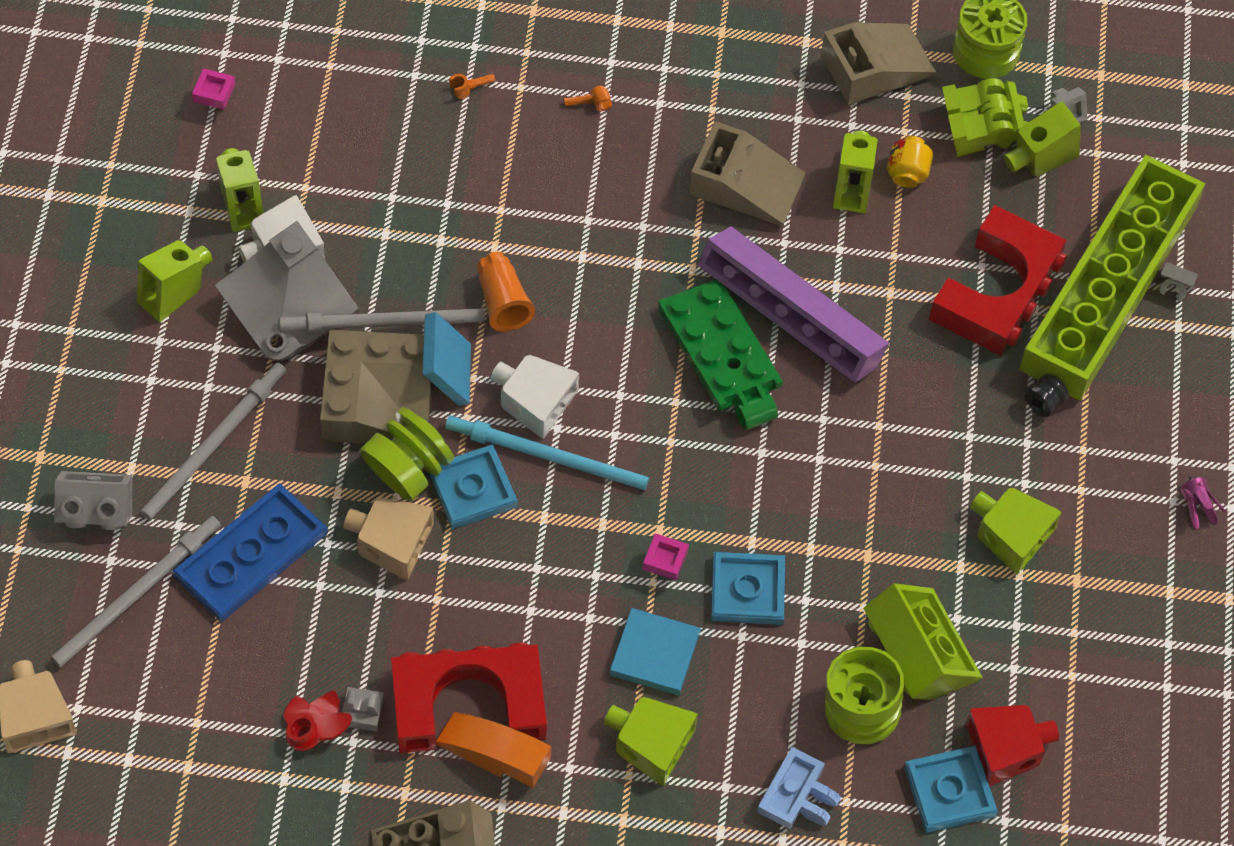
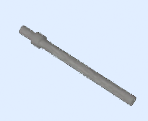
(315, 322)
(256, 393)
(186, 547)

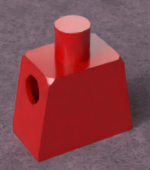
(1008, 740)

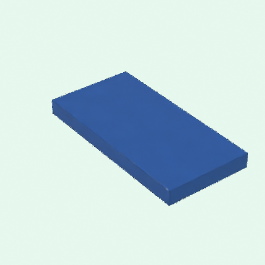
(250, 552)

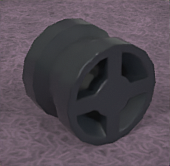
(1046, 395)

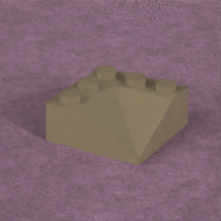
(369, 382)

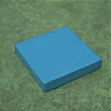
(446, 358)
(473, 487)
(748, 588)
(655, 651)
(950, 789)

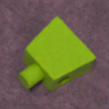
(1046, 142)
(859, 158)
(239, 174)
(170, 278)
(1014, 525)
(652, 735)

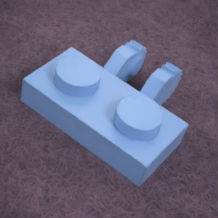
(792, 787)

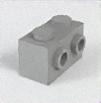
(93, 499)

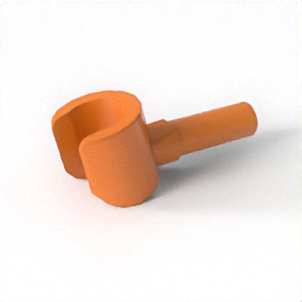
(461, 80)
(599, 96)

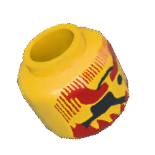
(909, 161)

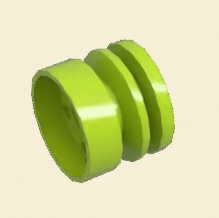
(989, 37)
(413, 448)
(868, 678)

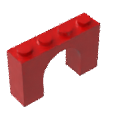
(997, 319)
(421, 678)

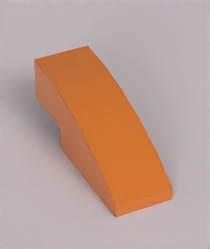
(495, 747)

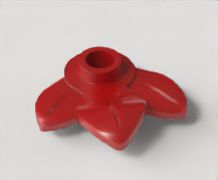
(314, 721)

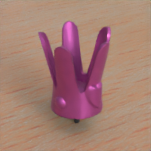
(1197, 491)

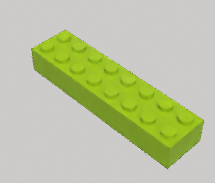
(1112, 276)

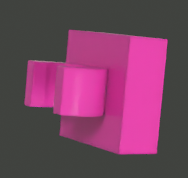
(213, 89)
(665, 557)

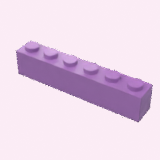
(793, 304)

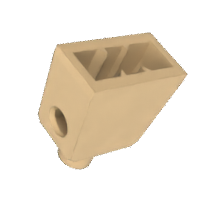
(392, 533)
(32, 709)

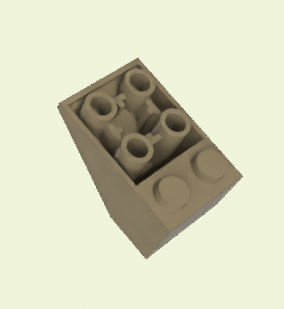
(873, 58)
(745, 175)
(451, 826)

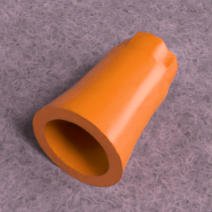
(504, 295)

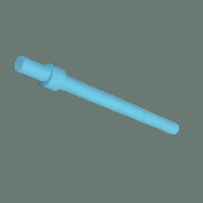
(482, 432)

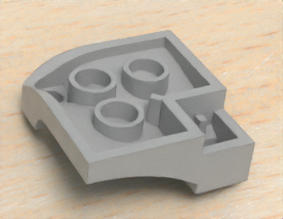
(284, 281)

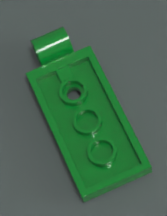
(717, 335)

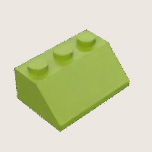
(921, 641)

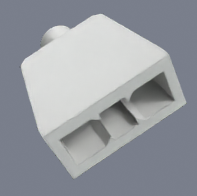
(274, 222)
(536, 391)

